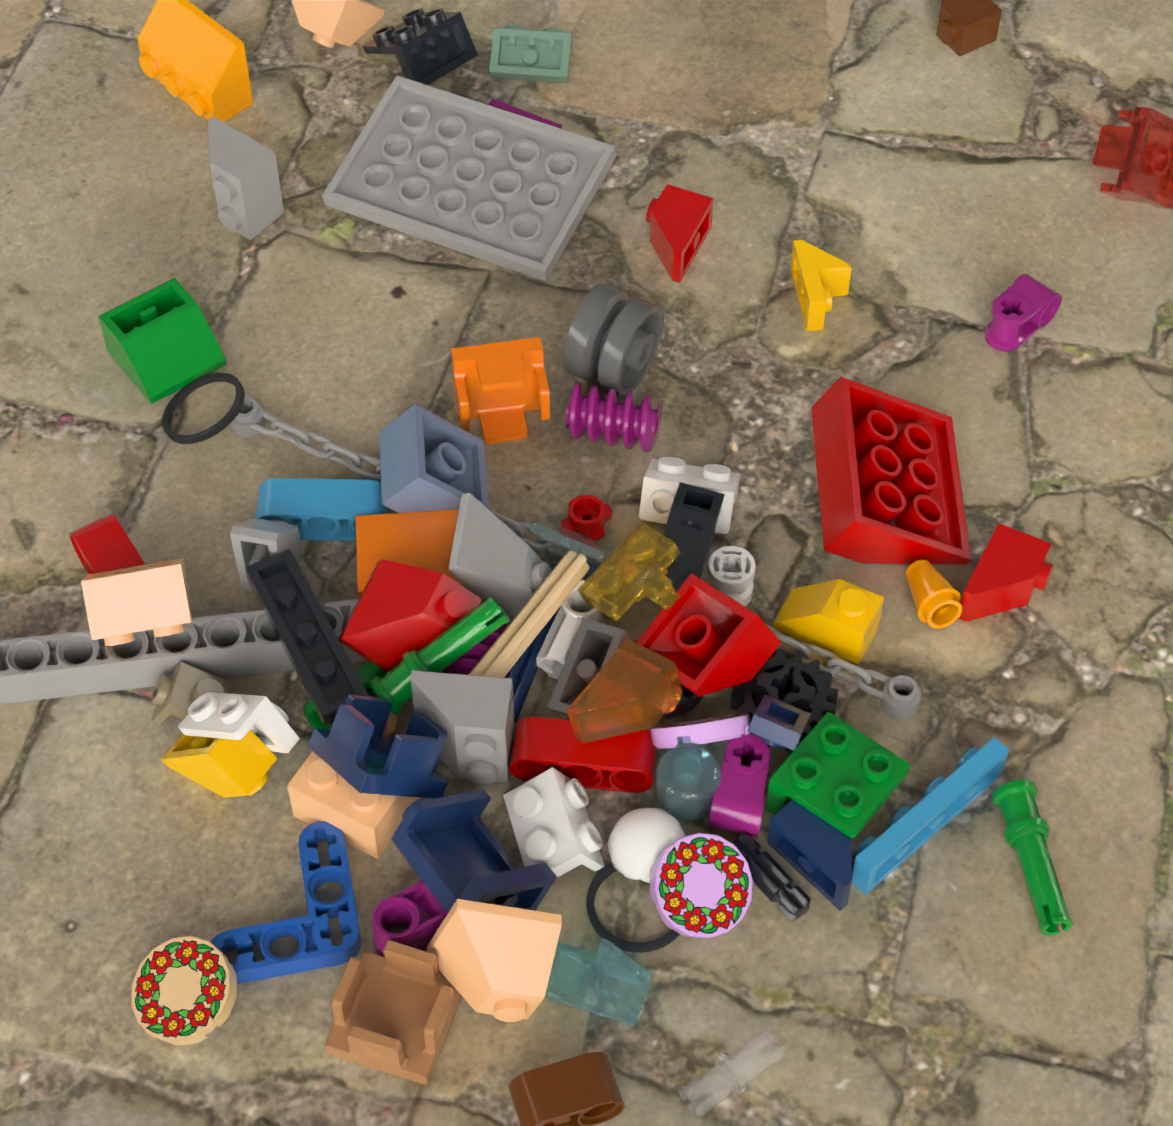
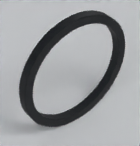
(216, 428)
(638, 947)

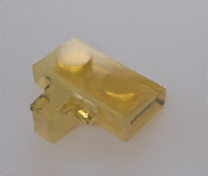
(633, 572)

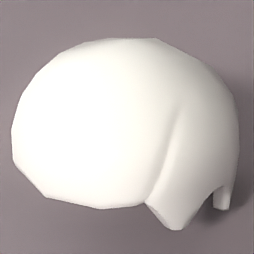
(639, 840)

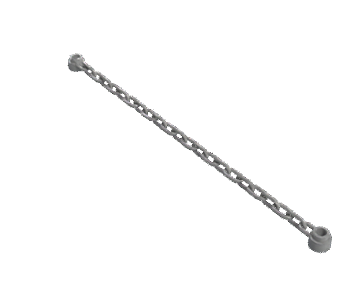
(251, 422)

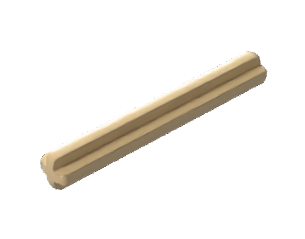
(533, 616)

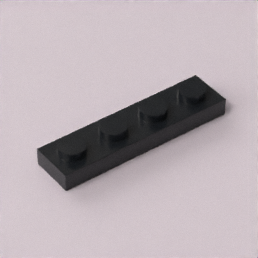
(305, 633)

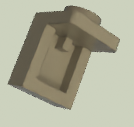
(181, 688)

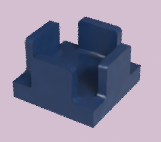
(380, 762)

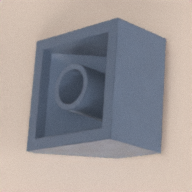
(429, 463)

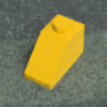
(832, 617)
(222, 765)

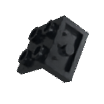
(425, 44)

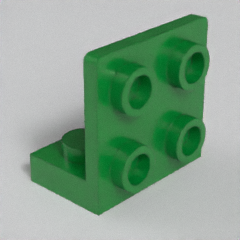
(837, 776)

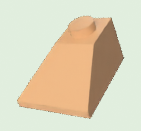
(337, 19)
(497, 956)

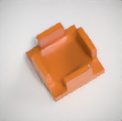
(499, 386)

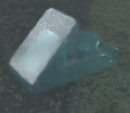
(599, 982)

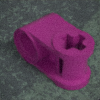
(1021, 313)
(741, 793)
(412, 909)

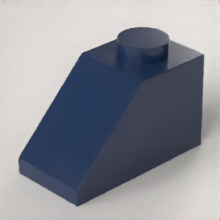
(814, 851)

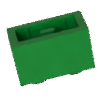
(161, 340)

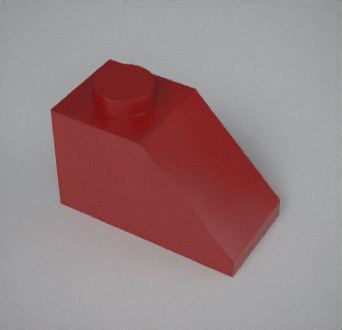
(678, 227)
(1006, 574)

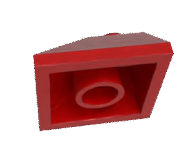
(403, 612)
(710, 638)

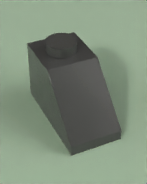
(588, 654)

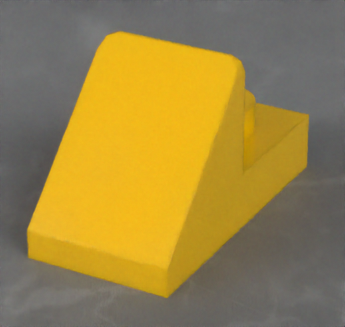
(816, 280)

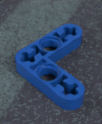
(310, 931)

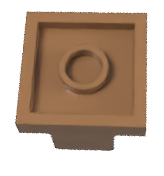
(393, 1012)

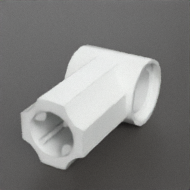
(563, 632)

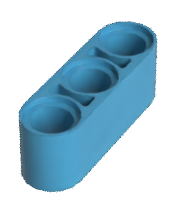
(320, 506)

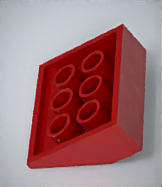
(887, 479)

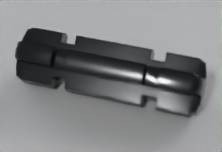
(773, 879)

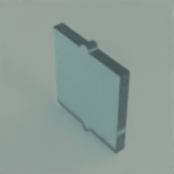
(572, 540)

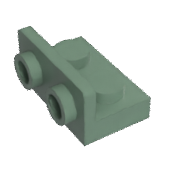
(531, 54)

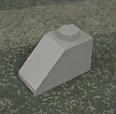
(260, 539)

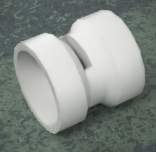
(732, 573)

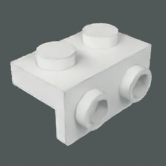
(663, 479)
(234, 715)
(554, 823)

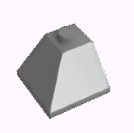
(493, 558)

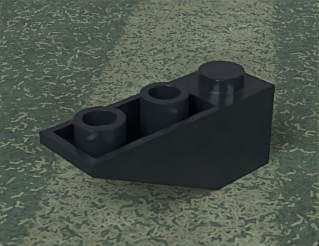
(692, 528)

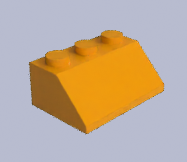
(195, 59)

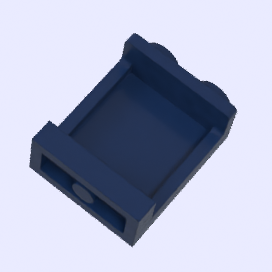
(463, 858)

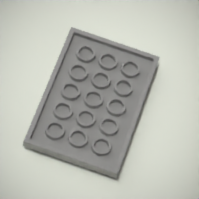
(470, 177)

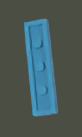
(940, 804)

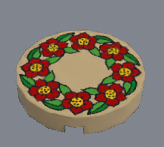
(183, 990)

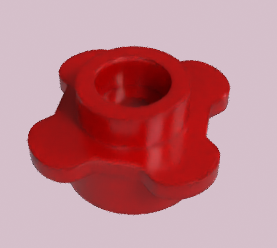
(587, 508)

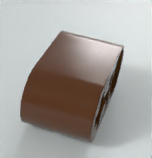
(568, 1093)

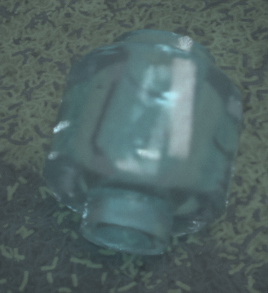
(687, 782)

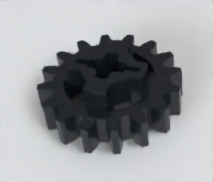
(792, 676)

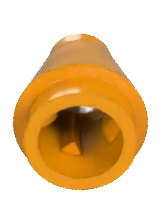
(933, 595)

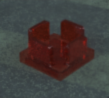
(1141, 155)

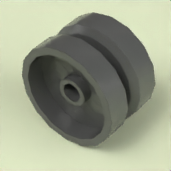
(613, 339)

